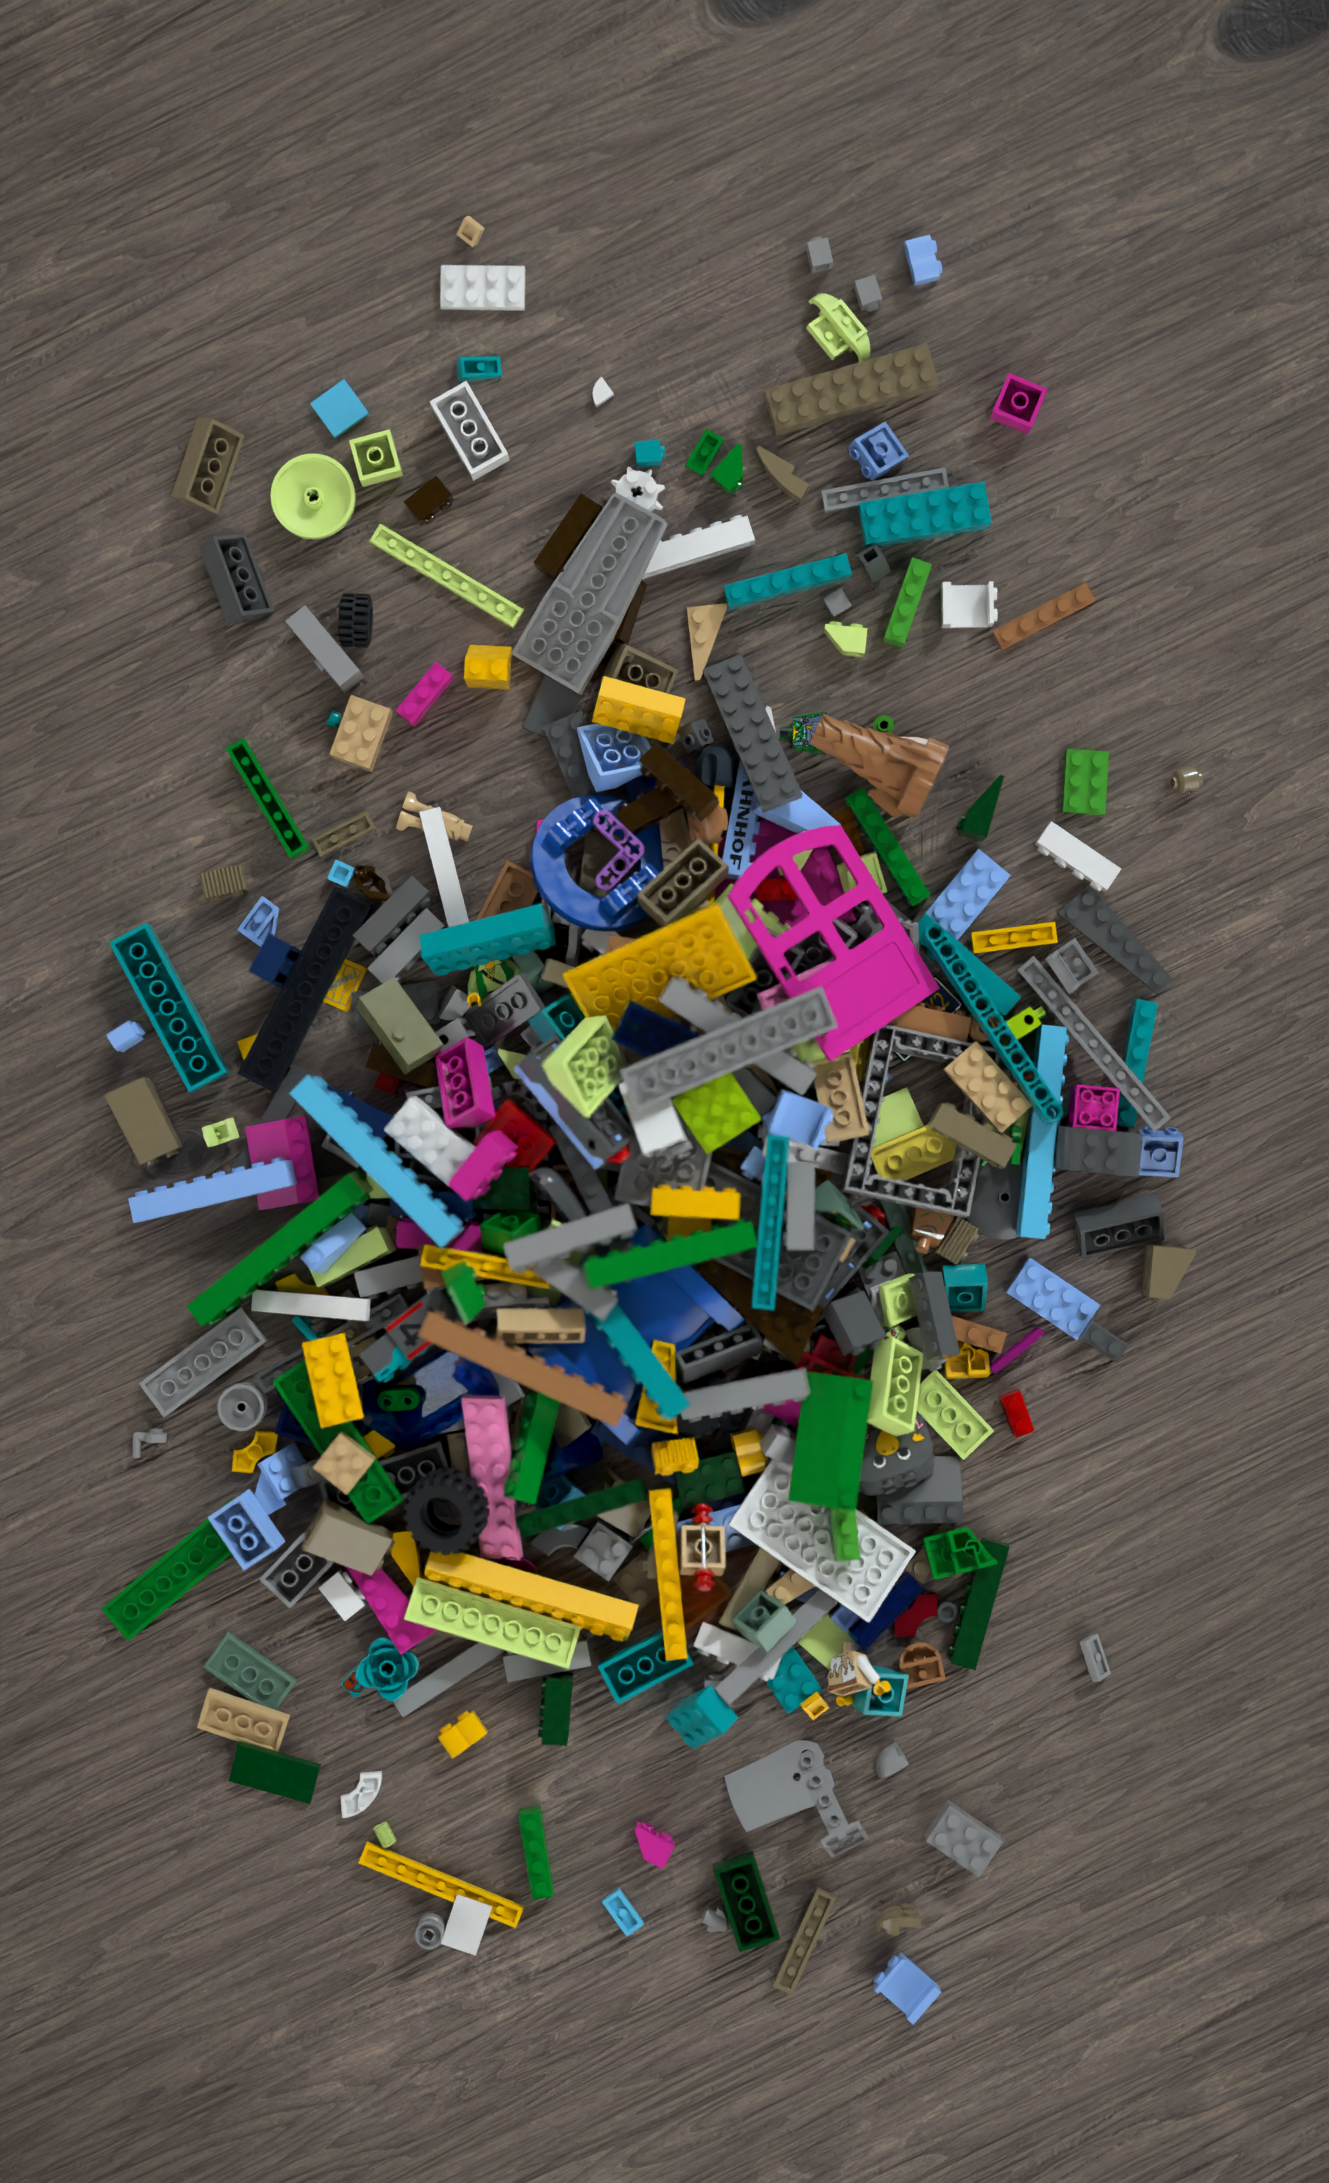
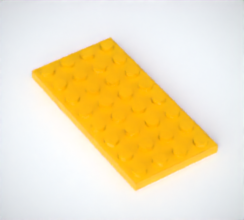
(694, 948)

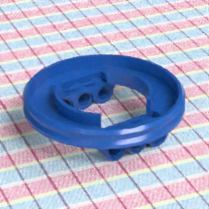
(561, 829)

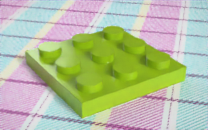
(716, 1111)

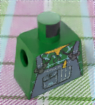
(802, 732)

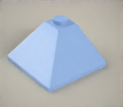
(611, 755)

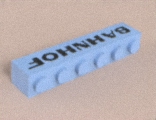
(741, 828)

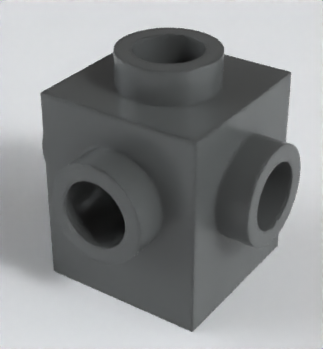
(696, 736)

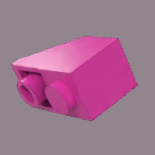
(654, 1846)

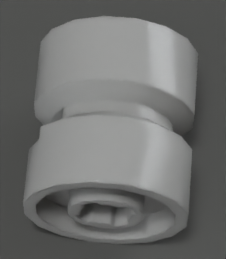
(430, 1931)

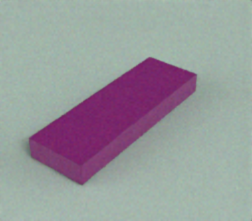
(1016, 1349)

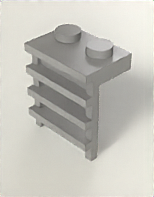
(1072, 965)

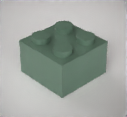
(764, 1621)

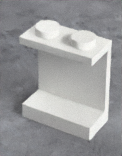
(968, 605)

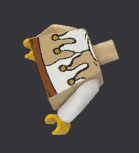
(851, 1674)

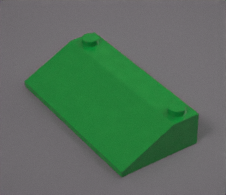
(830, 1442)

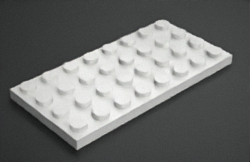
(803, 1541)

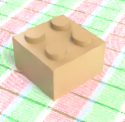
(344, 1462)

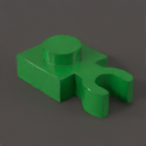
(1015, 1134)

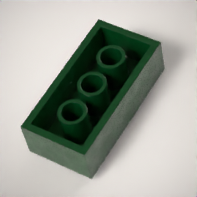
(746, 1901)

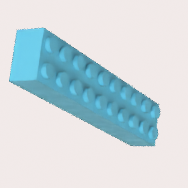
(377, 1161)

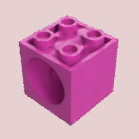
(1093, 1107)

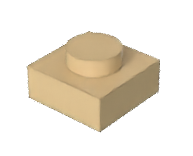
(470, 231)

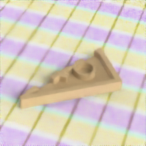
(703, 628)

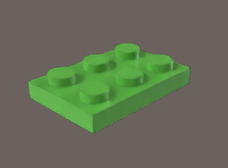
(1085, 782)

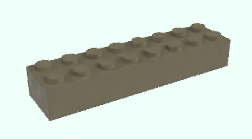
(851, 389)

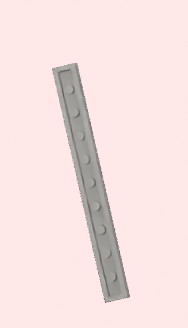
(1094, 1044)

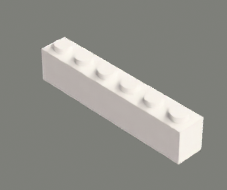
(701, 545)

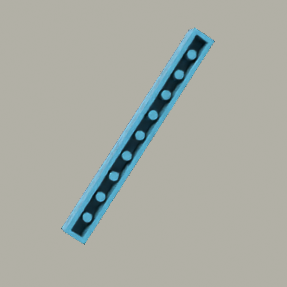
(1041, 1137)

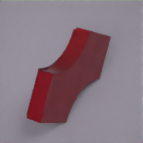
(922, 1608)

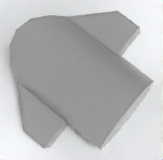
(715, 1919)

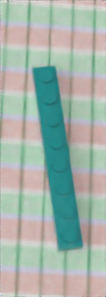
(771, 1222)

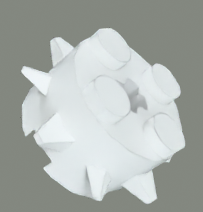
(639, 482)

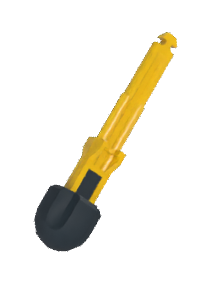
(718, 772)

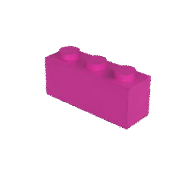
(425, 694)

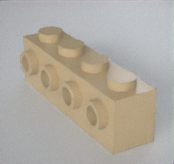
(541, 1325)

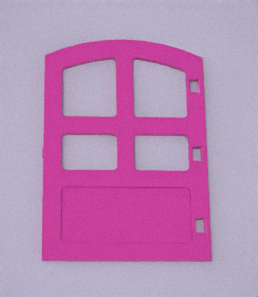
(862, 984)

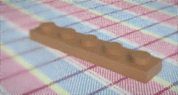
(1043, 616)

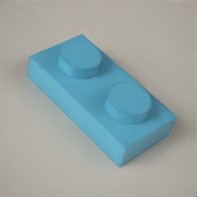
(623, 1912)

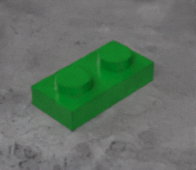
(704, 453)

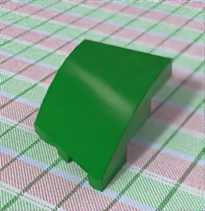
(955, 1553)

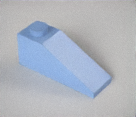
(333, 1244)

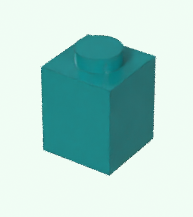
(649, 453)

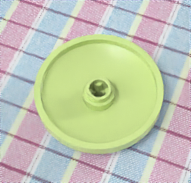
(308, 478)

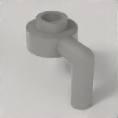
(155, 1435)

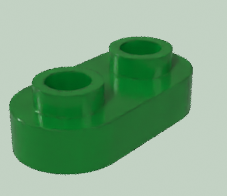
(397, 1398)

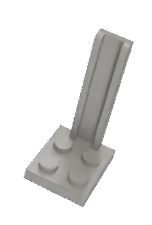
(841, 1834)

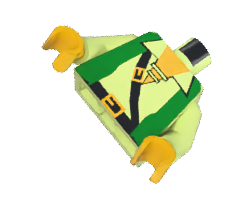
(490, 977)

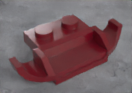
(828, 1359)

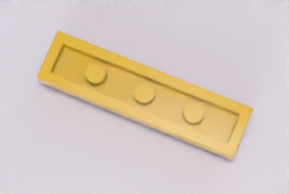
(1014, 937)

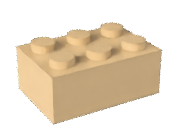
(361, 733)

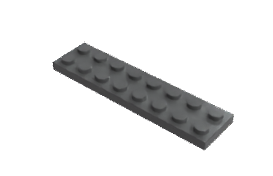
(752, 733)

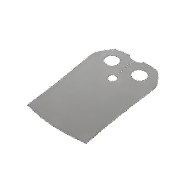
(767, 1787)

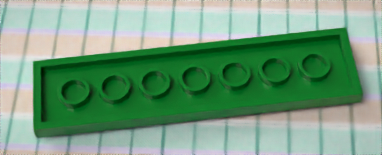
(374, 1490)
(167, 1580)

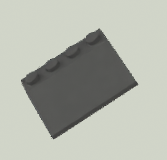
(929, 1501)

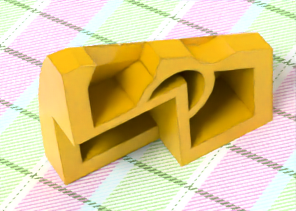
(968, 1364)

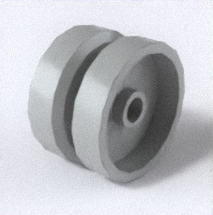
(230, 1402)

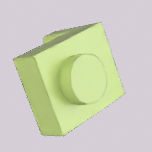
(220, 1132)

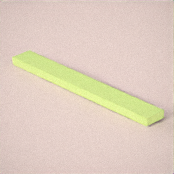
(446, 576)

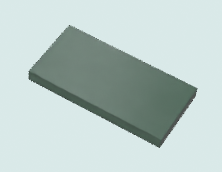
(249, 1672)

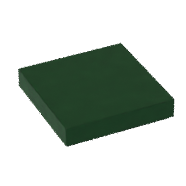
(882, 1247)

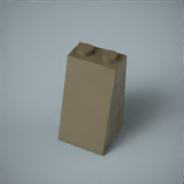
(144, 1121)
(347, 1538)

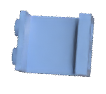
(800, 1119)
(907, 1987)

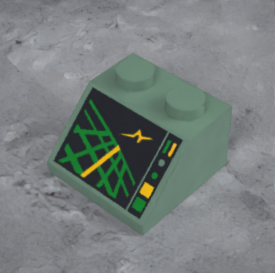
(836, 1207)

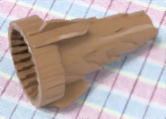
(895, 765)

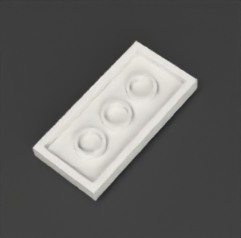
(482, 287)

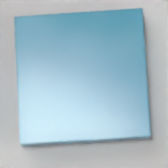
(339, 409)

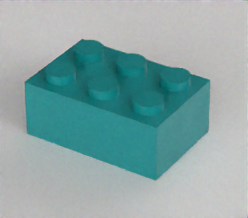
(701, 1717)

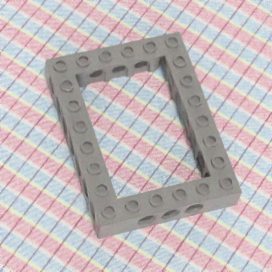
(965, 1166)

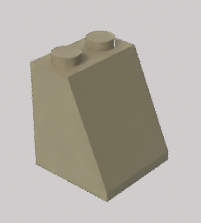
(1164, 1270)
(629, 1518)

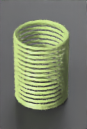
(389, 1834)

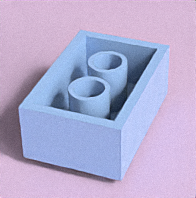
(246, 1529)

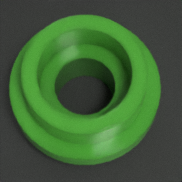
(883, 718)

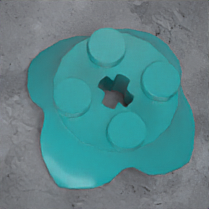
(392, 1684)

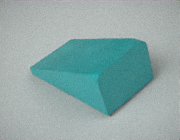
(478, 368)

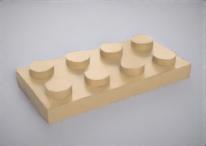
(987, 1087)
(839, 1089)
(243, 1720)

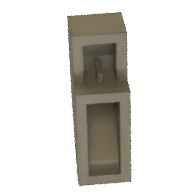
(782, 474)

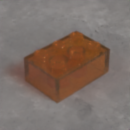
(699, 1603)

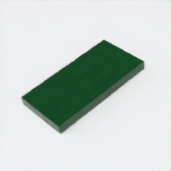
(274, 1772)

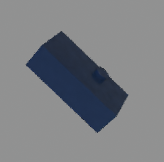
(274, 960)
(367, 1113)

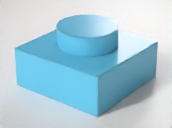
(341, 873)

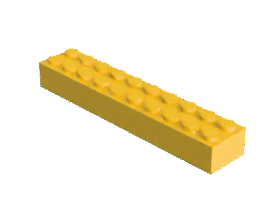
(533, 1593)

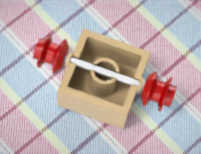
(702, 1549)

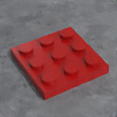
(523, 1131)

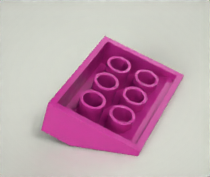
(293, 1141)

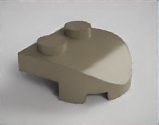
(898, 1916)

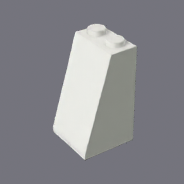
(655, 1125)

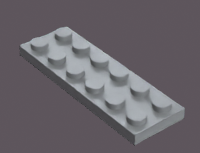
(203, 1362)

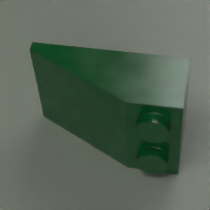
(978, 818)

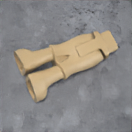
(455, 826)

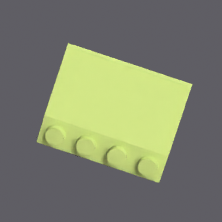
(587, 1065)

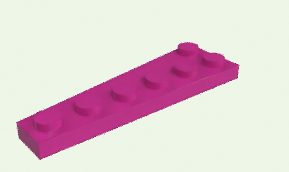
(390, 1607)

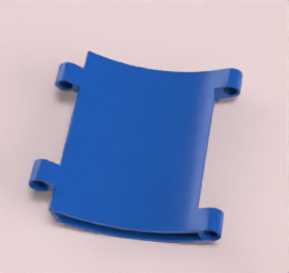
(662, 1307)

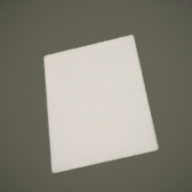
(466, 1925)

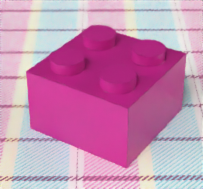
(1018, 403)

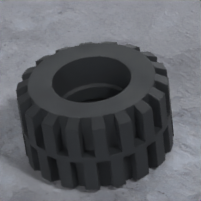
(355, 620)

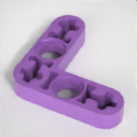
(623, 854)

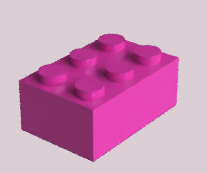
(483, 1165)

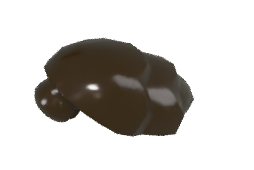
(372, 882)

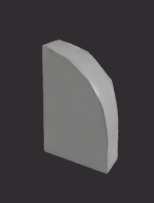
(454, 1004)
(890, 1761)

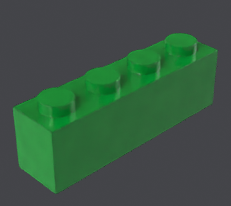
(536, 1852)

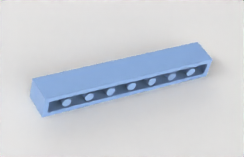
(212, 1191)

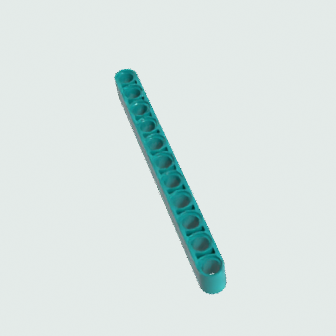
(992, 1034)

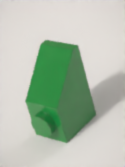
(729, 471)

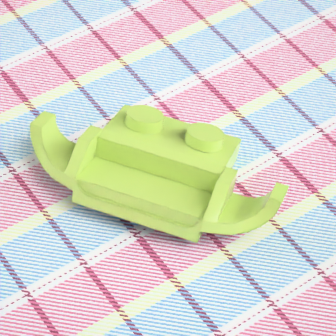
(838, 328)

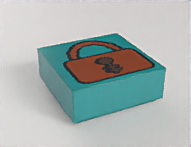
(352, 1685)

